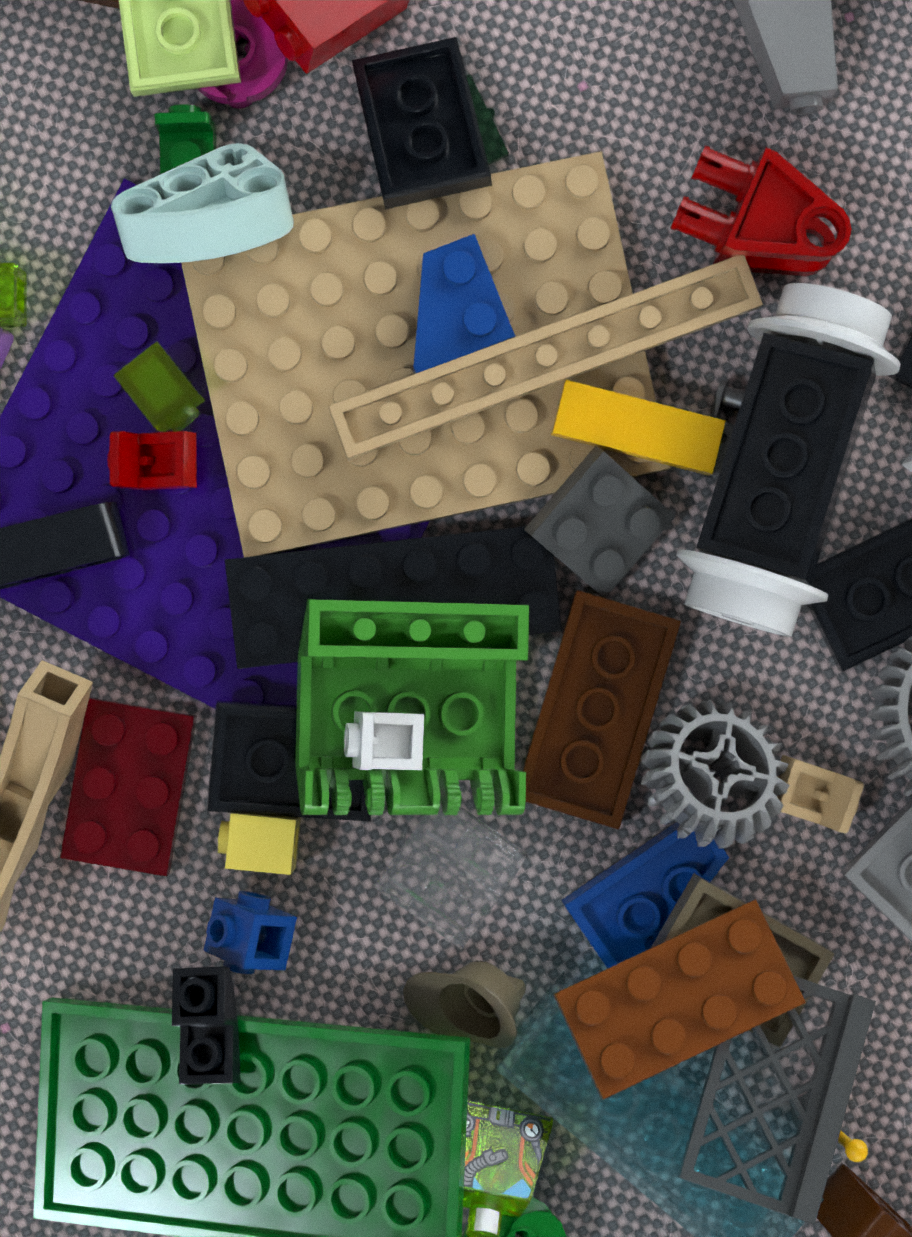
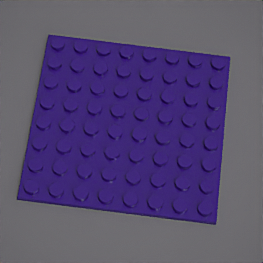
(169, 598)

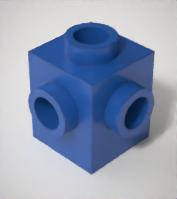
(249, 933)

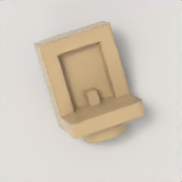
(820, 795)

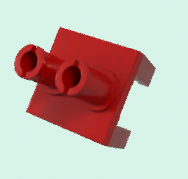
(771, 215)

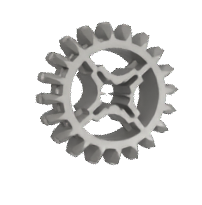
(739, 758)

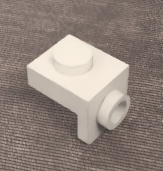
(385, 740)

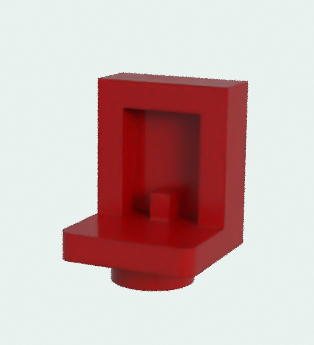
(153, 460)

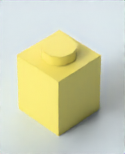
(260, 842)

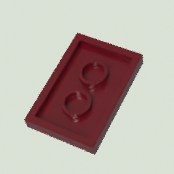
(128, 786)

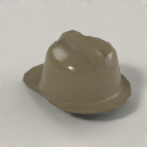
(469, 1003)

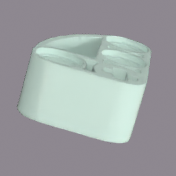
(205, 208)

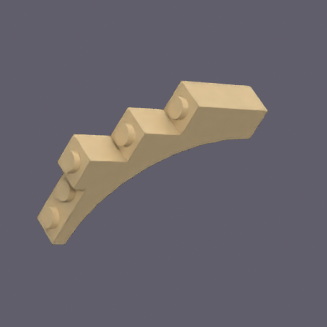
(35, 764)

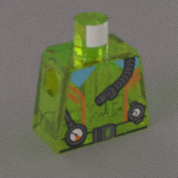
(501, 1164)

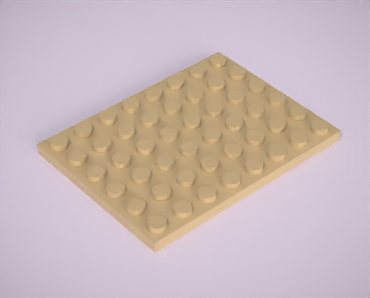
(338, 317)

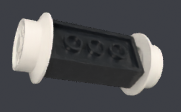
(788, 457)

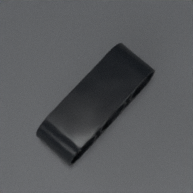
(61, 544)

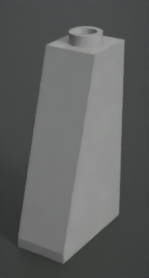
(792, 50)

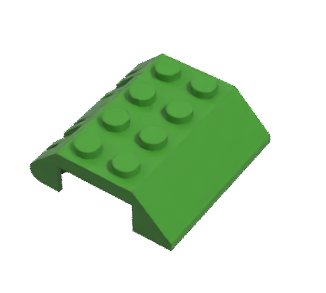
(420, 660)

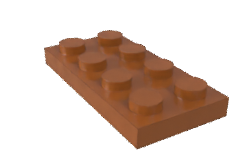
(678, 999)

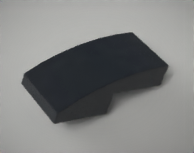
(208, 1025)

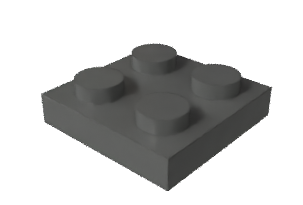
(600, 522)

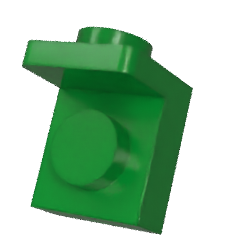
(184, 135)

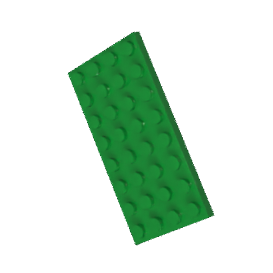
(315, 1140)

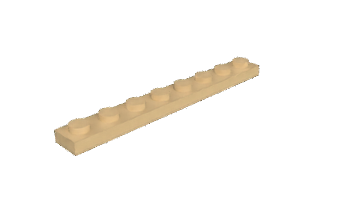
(545, 356)

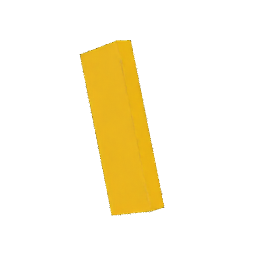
(638, 427)

